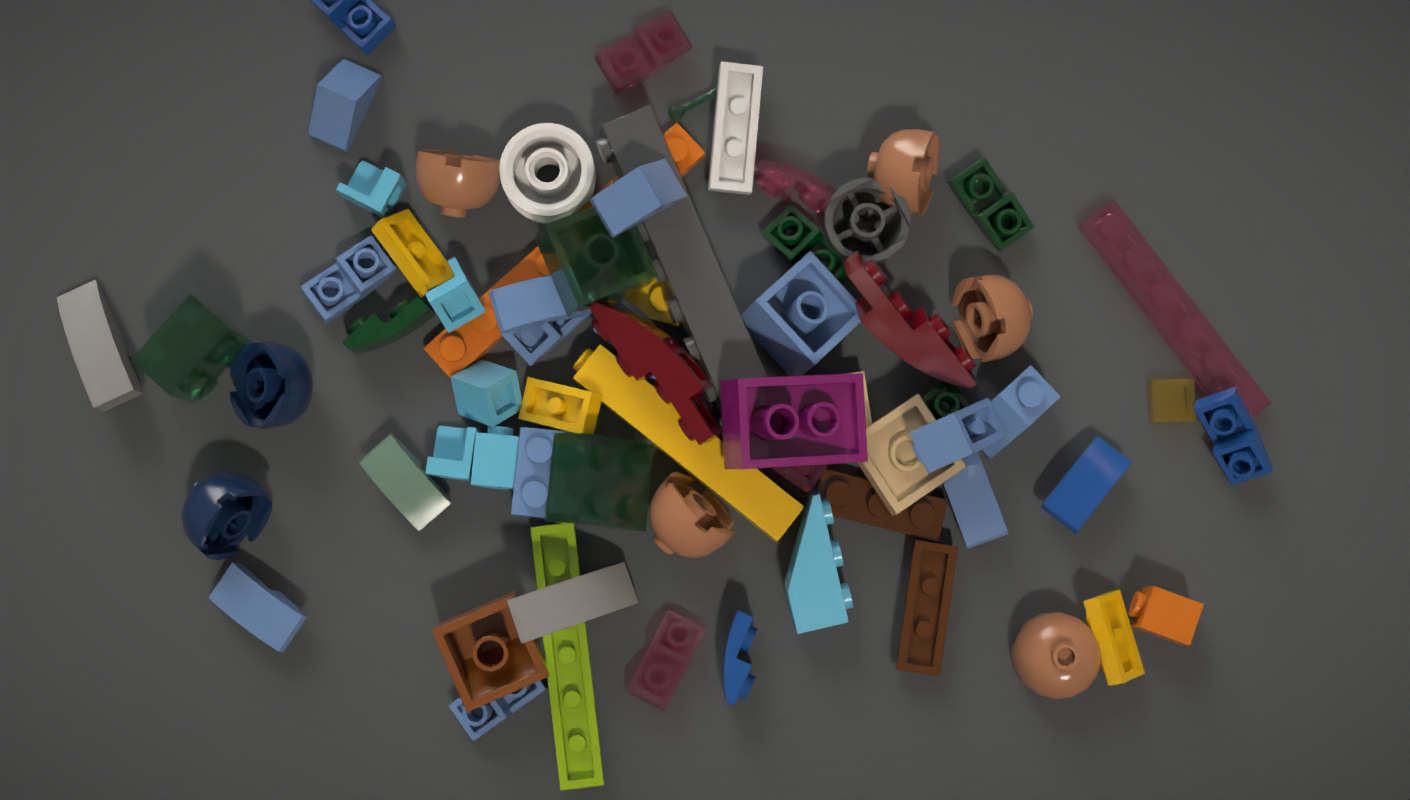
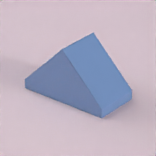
(342, 103)
(638, 196)

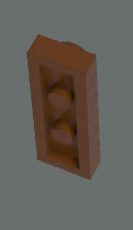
(858, 502)
(926, 608)

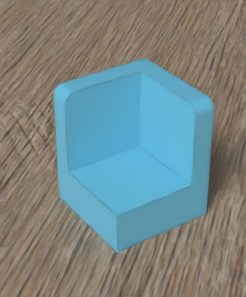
(373, 189)
(455, 299)
(487, 392)
(453, 453)

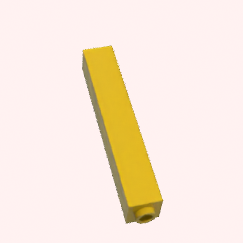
(644, 410)

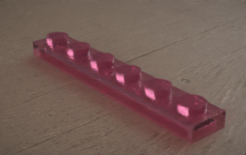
(1169, 306)

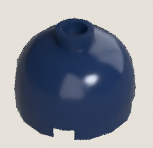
(270, 385)
(223, 512)

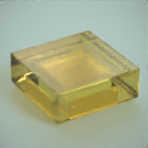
(1171, 401)

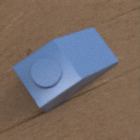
(1020, 405)
(957, 435)

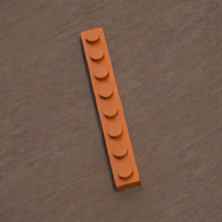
(475, 338)

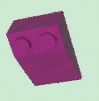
(793, 421)

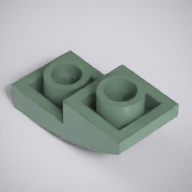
(405, 482)

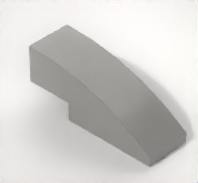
(98, 347)
(572, 602)

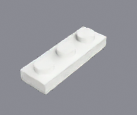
(735, 128)

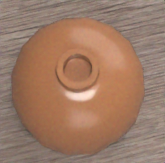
(906, 167)
(456, 180)
(992, 316)
(686, 520)
(1056, 655)

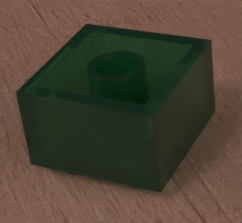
(590, 263)
(191, 351)
(599, 482)

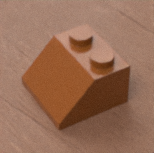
(487, 653)

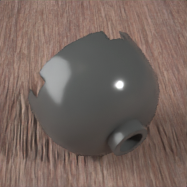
(865, 224)

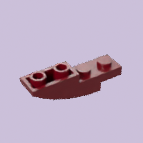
(905, 332)
(649, 352)

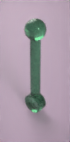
(676, 111)

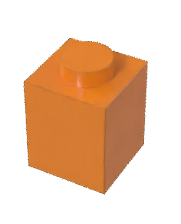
(1165, 614)

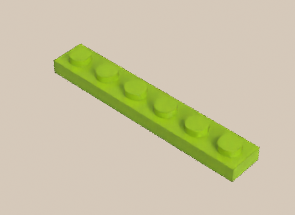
(569, 667)

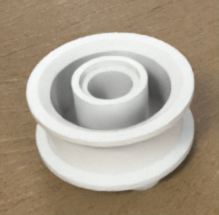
(542, 146)

